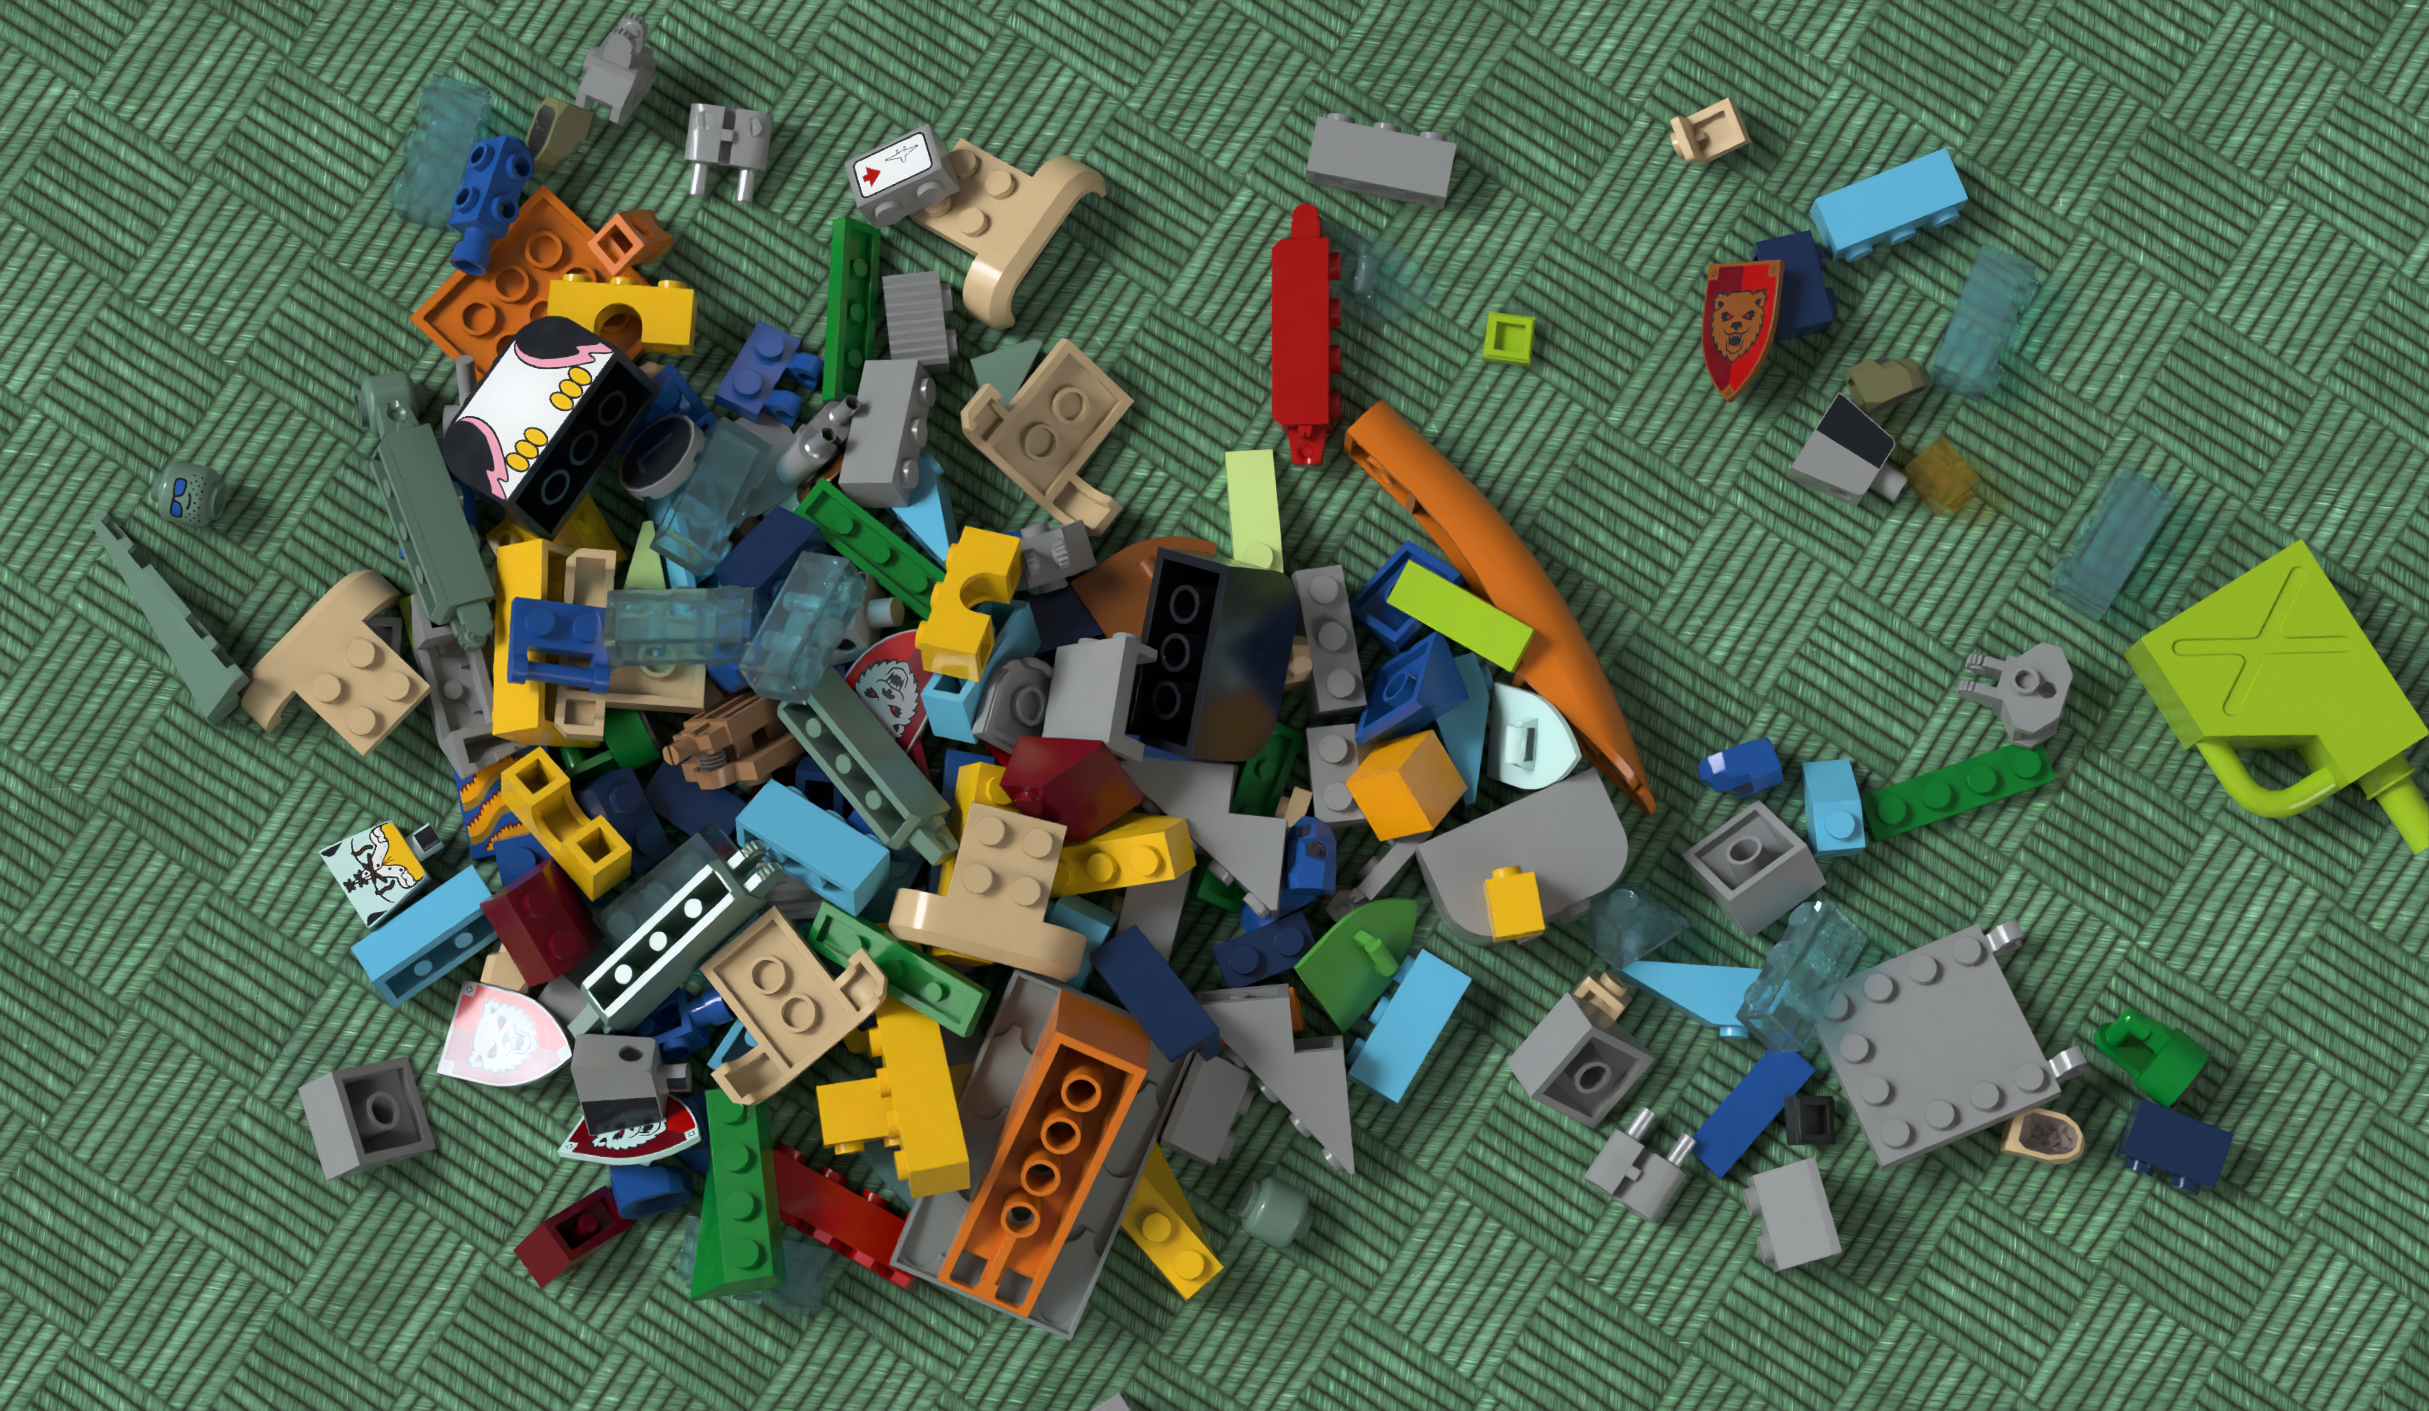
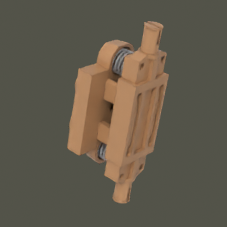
(734, 742)

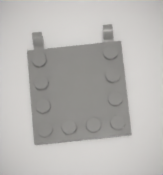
(1938, 1046)

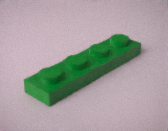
(850, 306)
(872, 547)
(1955, 790)
(1256, 794)
(911, 973)

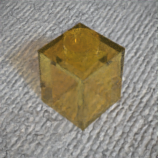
(1941, 478)

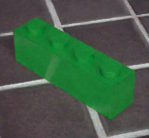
(740, 1215)

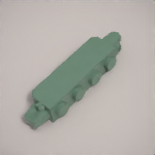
(432, 526)
(870, 769)
(675, 942)

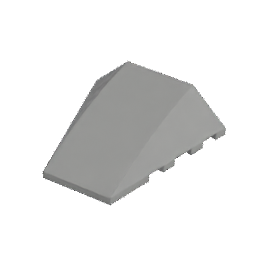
(460, 694)

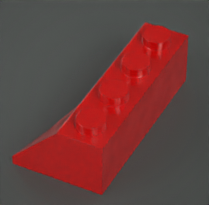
(838, 1217)

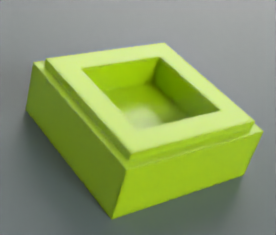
(1509, 339)

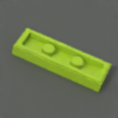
(1461, 615)

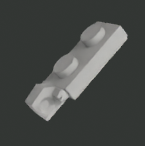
(1376, 875)

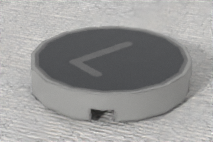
(661, 457)

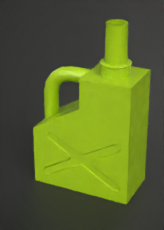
(2286, 669)

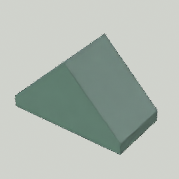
(1008, 367)

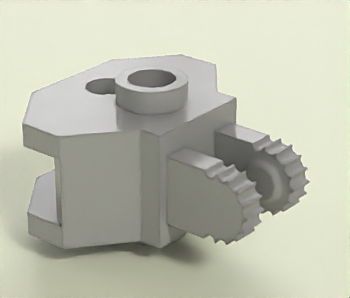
(619, 70)
(1054, 555)
(2028, 692)

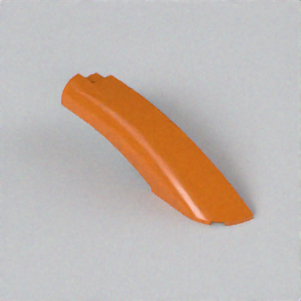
(1507, 575)

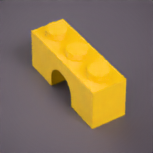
(664, 310)
(978, 570)
(544, 803)

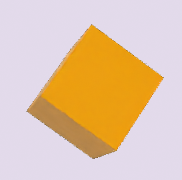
(1406, 785)

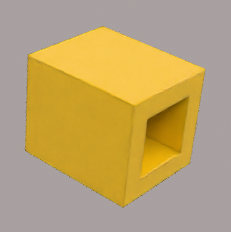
(1513, 904)

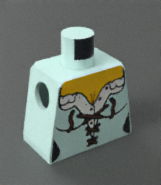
(382, 869)

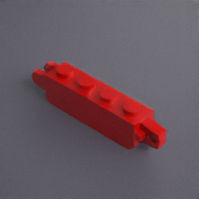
(1303, 337)

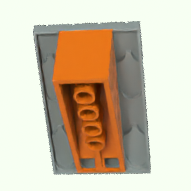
(1054, 1149)

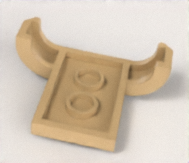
(1004, 221)
(1052, 433)
(339, 667)
(645, 687)
(997, 898)
(787, 1004)

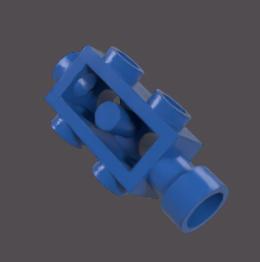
(487, 185)
(682, 1021)

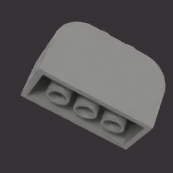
(1560, 833)

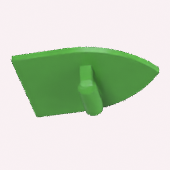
(1358, 958)

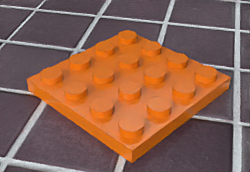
(486, 311)

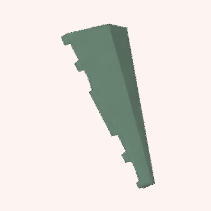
(197, 655)

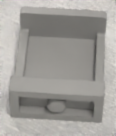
(1094, 692)

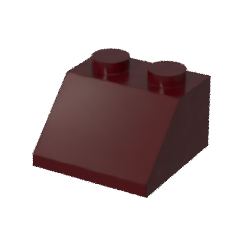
(1069, 784)
(543, 922)

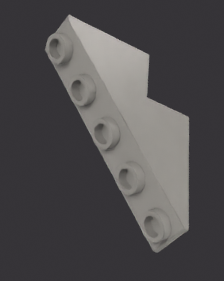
(1239, 845)
(1300, 1073)

